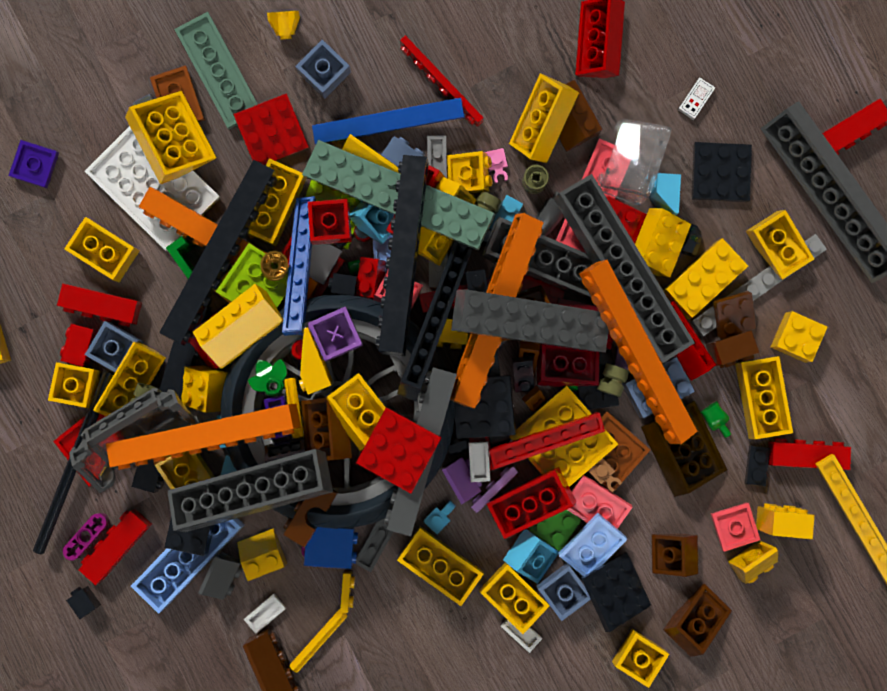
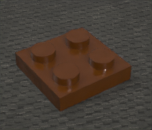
(734, 314)

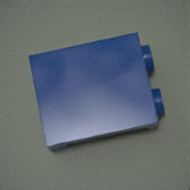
(331, 548)

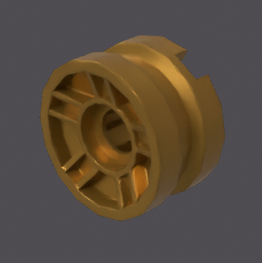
(274, 257)

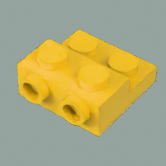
(470, 170)

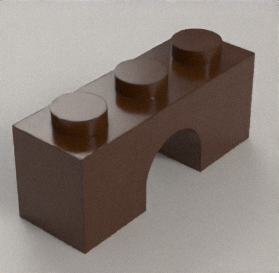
(299, 527)

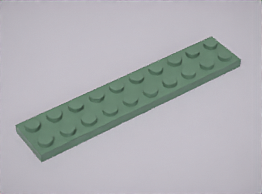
(377, 187)

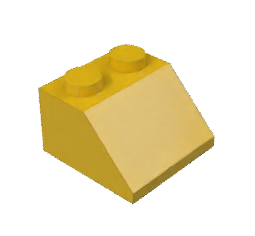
(261, 554)

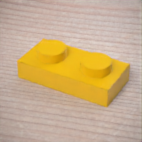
(346, 600)

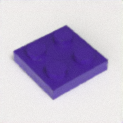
(33, 164)

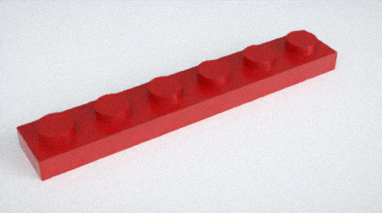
(435, 76)
(546, 440)

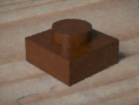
(534, 399)

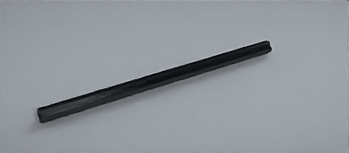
(69, 472)

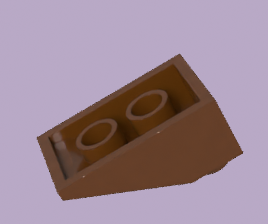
(698, 621)

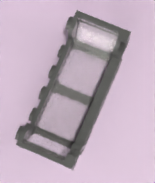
(145, 415)

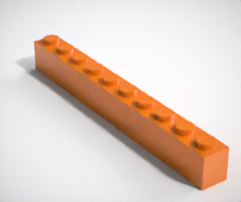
(191, 224)
(505, 281)
(638, 352)
(204, 435)

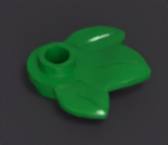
(267, 375)

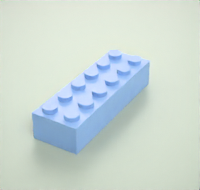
(176, 569)

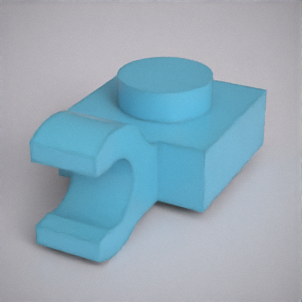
(438, 518)

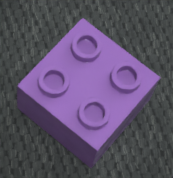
(335, 334)

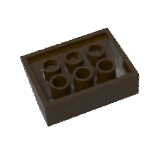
(690, 463)

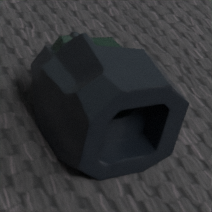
(692, 241)

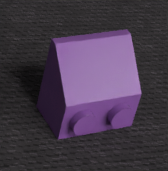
(459, 478)

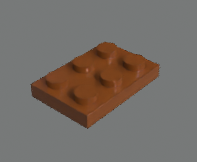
(176, 81)

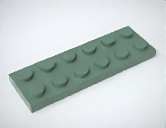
(216, 67)

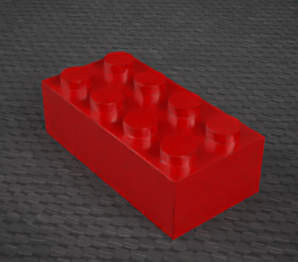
(531, 503)

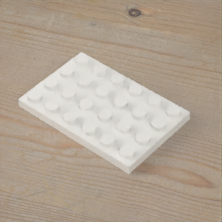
(128, 175)

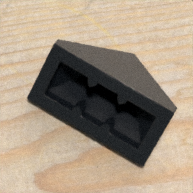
(284, 449)

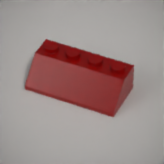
(600, 38)

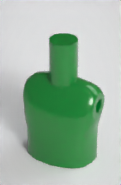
(716, 418)

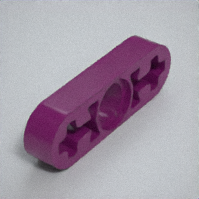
(80, 550)

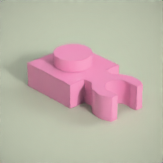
(498, 164)

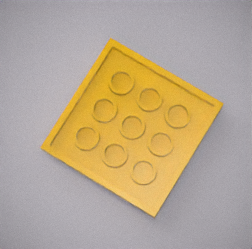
(572, 458)

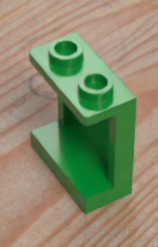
(178, 250)

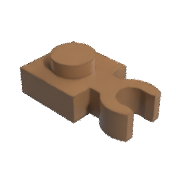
(602, 472)

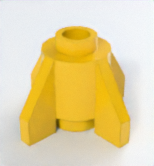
(284, 23)

